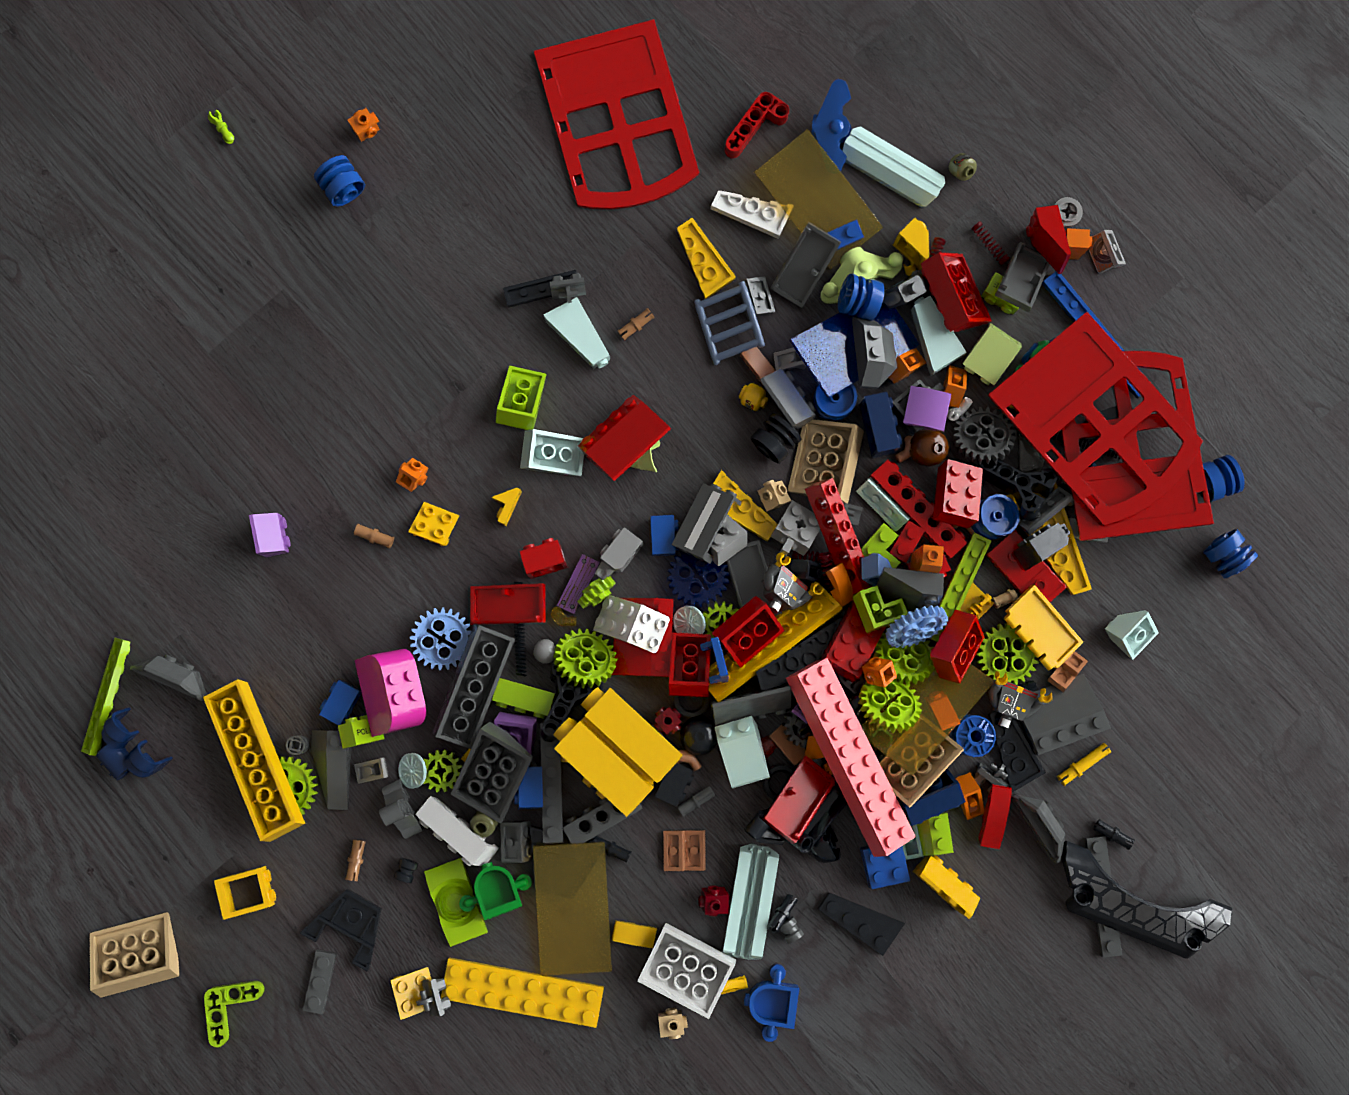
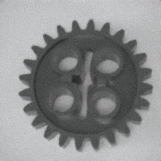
(984, 435)

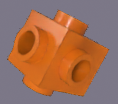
(364, 124)
(412, 474)
(879, 672)

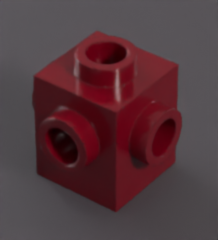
(662, 714)
(714, 900)

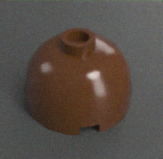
(928, 447)

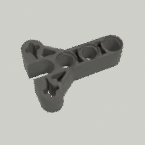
(399, 810)

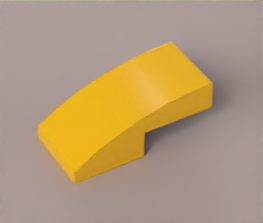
(634, 934)

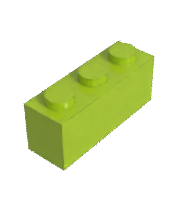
(523, 698)

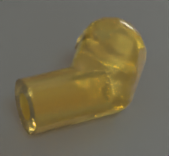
(561, 619)

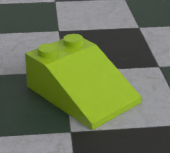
(520, 398)

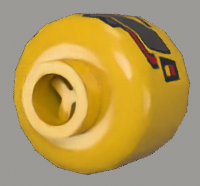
(753, 397)

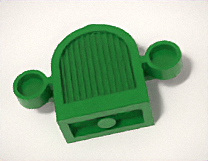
(495, 892)

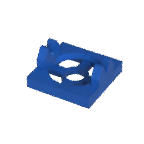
(721, 665)

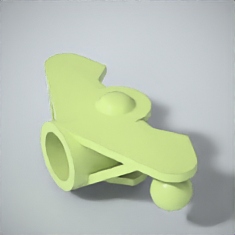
(862, 264)

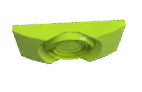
(447, 886)

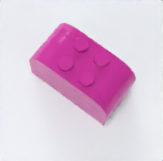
(391, 691)

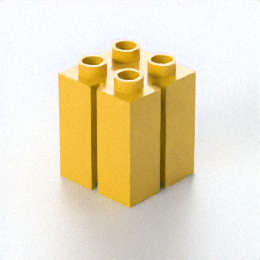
(616, 750)

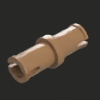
(636, 324)
(374, 536)
(355, 860)

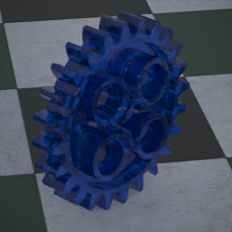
(684, 585)

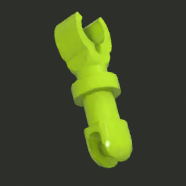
(221, 126)

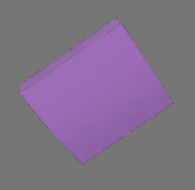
(927, 408)

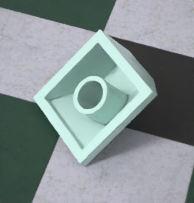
(1132, 632)

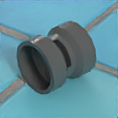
(300, 747)
(791, 930)

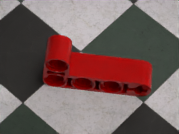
(752, 126)

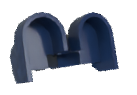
(117, 758)

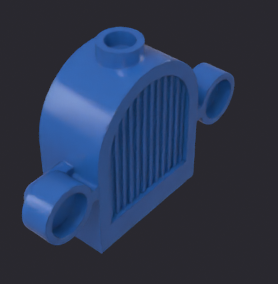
(773, 1003)

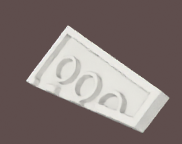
(758, 214)

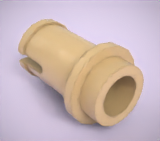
(1005, 598)

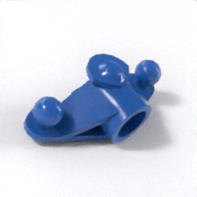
(830, 125)

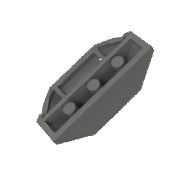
(873, 352)
(173, 674)
(1042, 824)

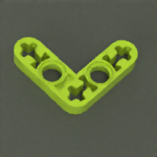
(225, 999)

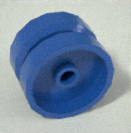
(835, 410)
(996, 517)

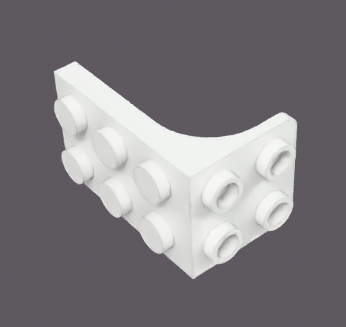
(631, 623)

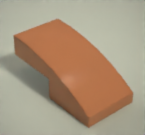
(1067, 671)

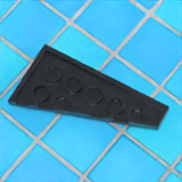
(807, 652)

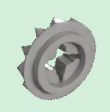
(1074, 208)

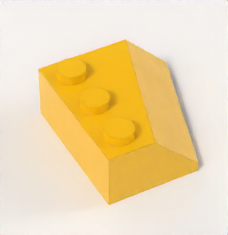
(947, 885)

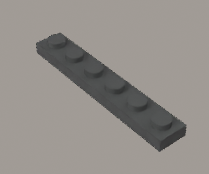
(551, 790)
(1108, 938)

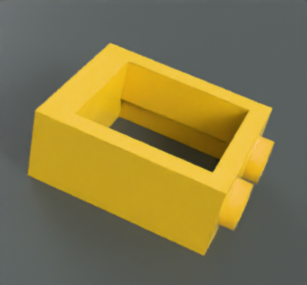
(225, 896)

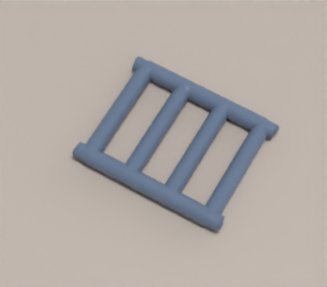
(752, 324)

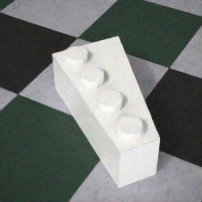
(455, 832)

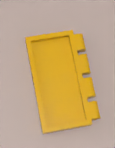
(1043, 627)

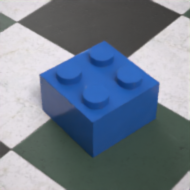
(884, 870)

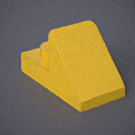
(509, 500)

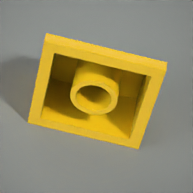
(914, 242)

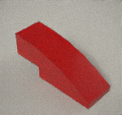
(995, 816)

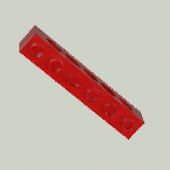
(837, 530)
(932, 534)

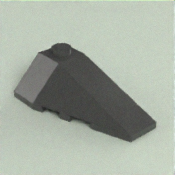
(332, 767)

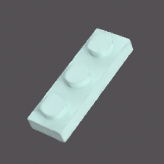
(883, 504)

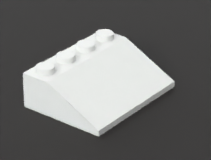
(687, 970)

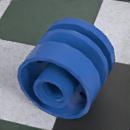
(339, 180)
(860, 297)
(1223, 477)
(1232, 556)
(974, 735)

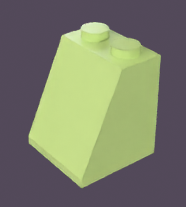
(991, 354)

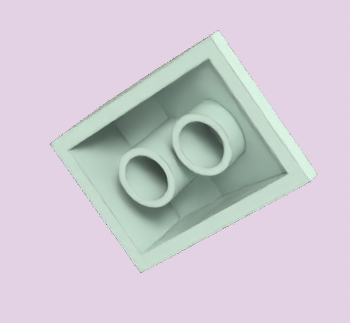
(552, 453)
(742, 751)

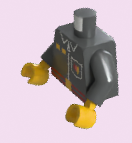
(784, 588)
(1014, 700)

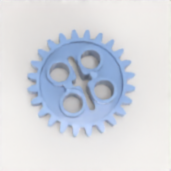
(916, 626)
(431, 653)

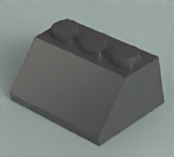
(789, 398)

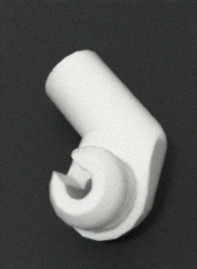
(954, 412)

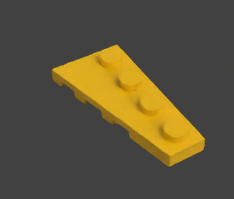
(706, 262)
(748, 513)

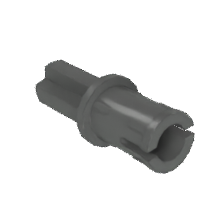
(696, 801)

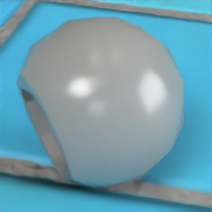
(544, 651)

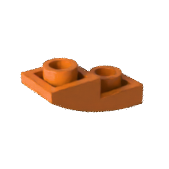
(840, 580)

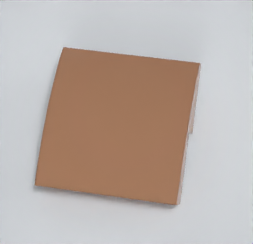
(684, 850)

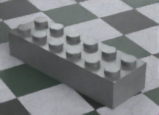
(473, 686)

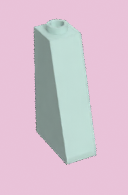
(577, 330)
(937, 342)

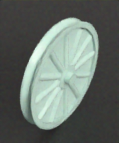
(689, 620)
(412, 770)

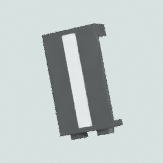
(704, 521)

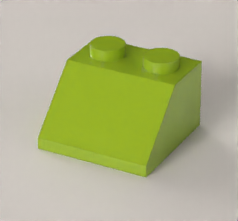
(935, 835)

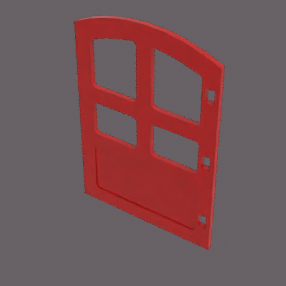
(605, 71)
(1065, 383)
(1117, 481)

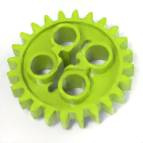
(990, 654)
(585, 658)
(920, 662)
(899, 714)
(299, 773)

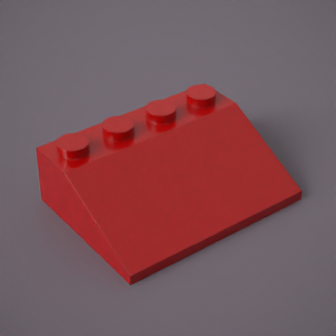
(955, 291)
(623, 437)
(638, 661)

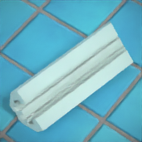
(892, 167)
(751, 902)

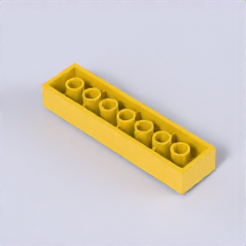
(254, 761)

